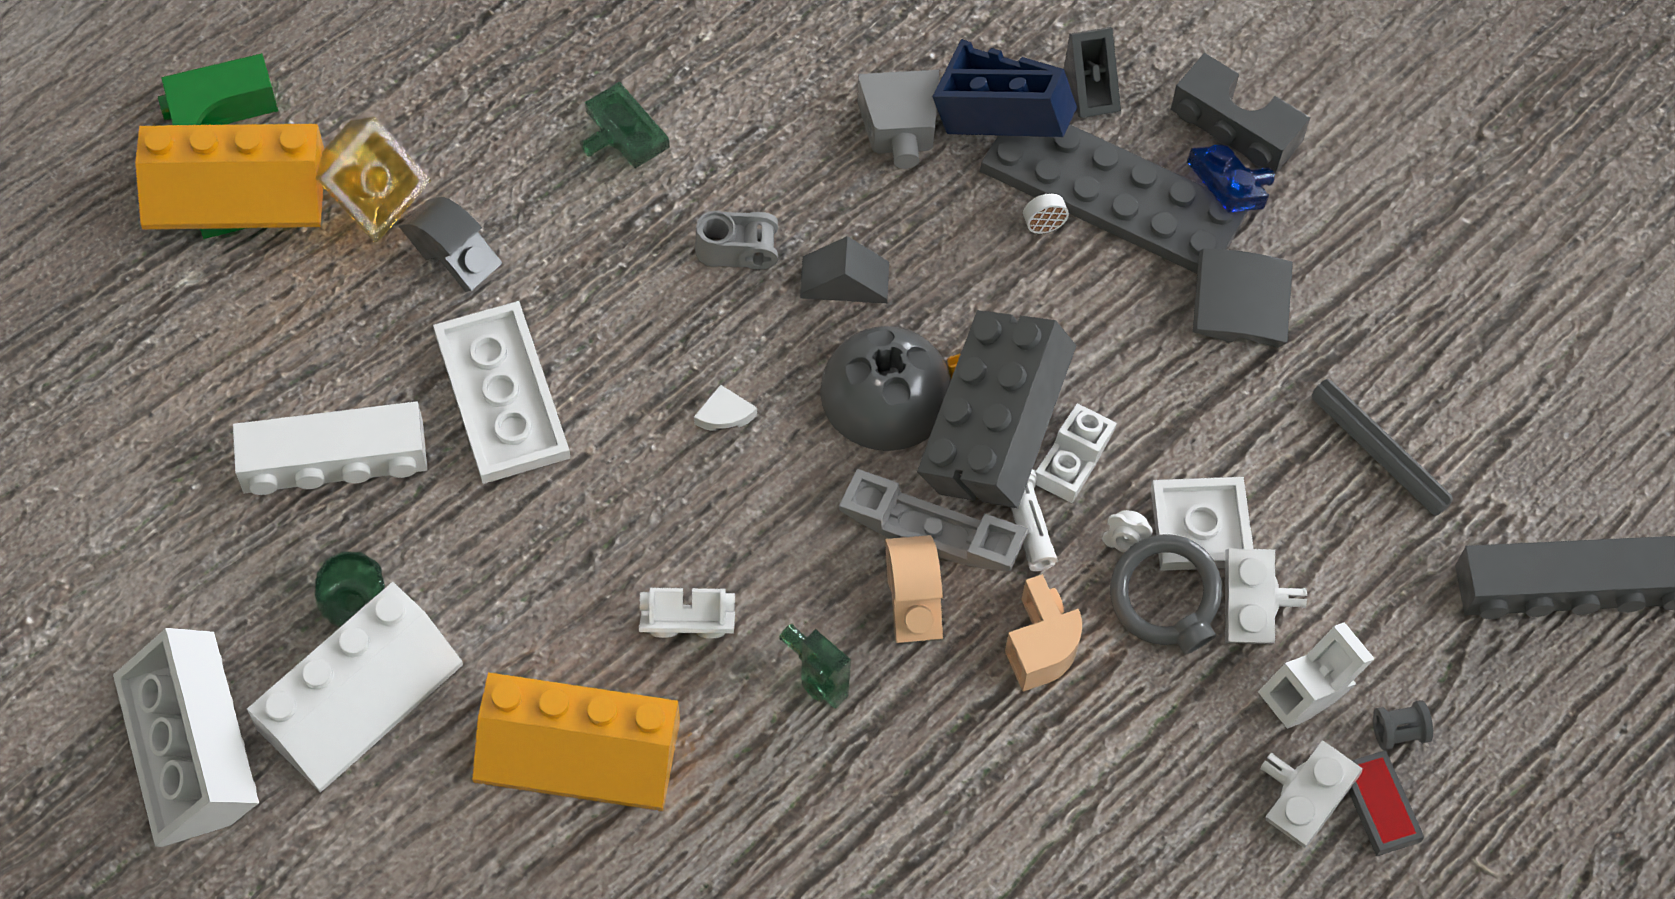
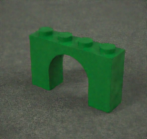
(218, 97)

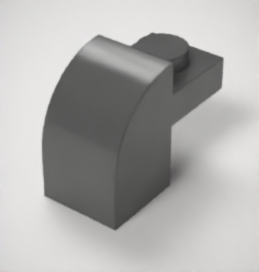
(451, 234)

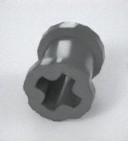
(1419, 726)

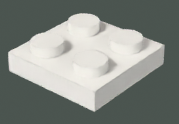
(1204, 511)

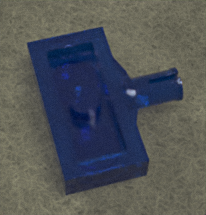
(1229, 179)

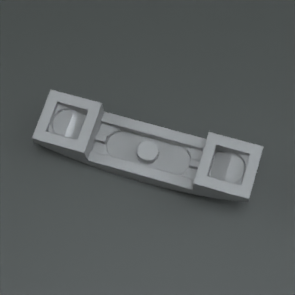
(958, 538)

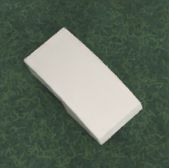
(1074, 452)

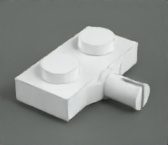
(1254, 596)
(1309, 791)

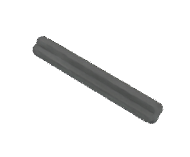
(1382, 447)

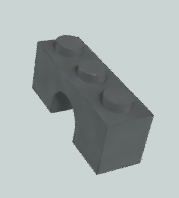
(1262, 135)

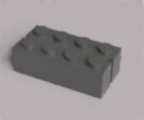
(997, 408)

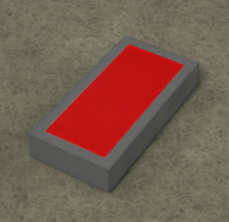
(1384, 805)

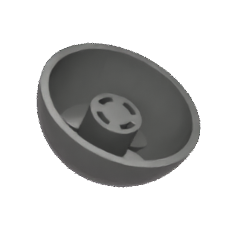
(886, 407)

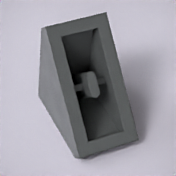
(1093, 72)
(845, 273)

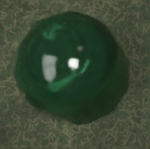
(346, 585)

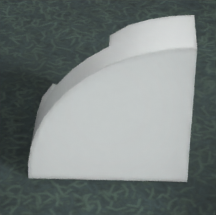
(724, 410)

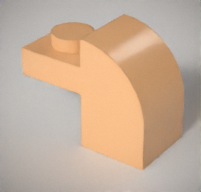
(915, 588)
(1048, 645)

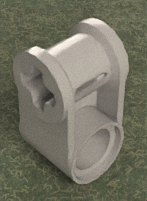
(738, 240)

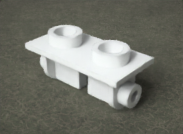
(666, 616)

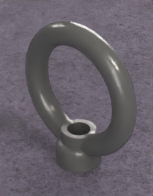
(1193, 630)

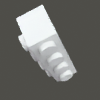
(329, 448)

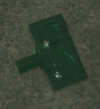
(623, 126)
(824, 666)

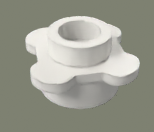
(1126, 530)

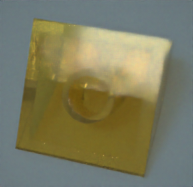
(370, 175)

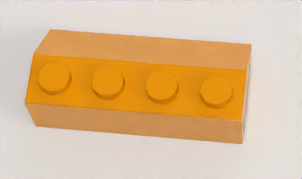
(229, 176)
(575, 741)

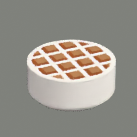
(1045, 213)

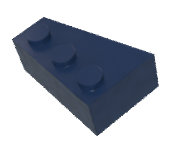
(1003, 96)

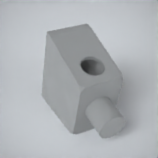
(899, 113)

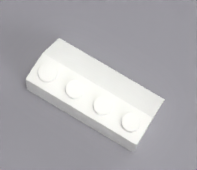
(355, 687)
(184, 736)

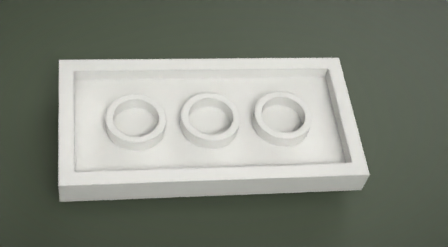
(501, 392)

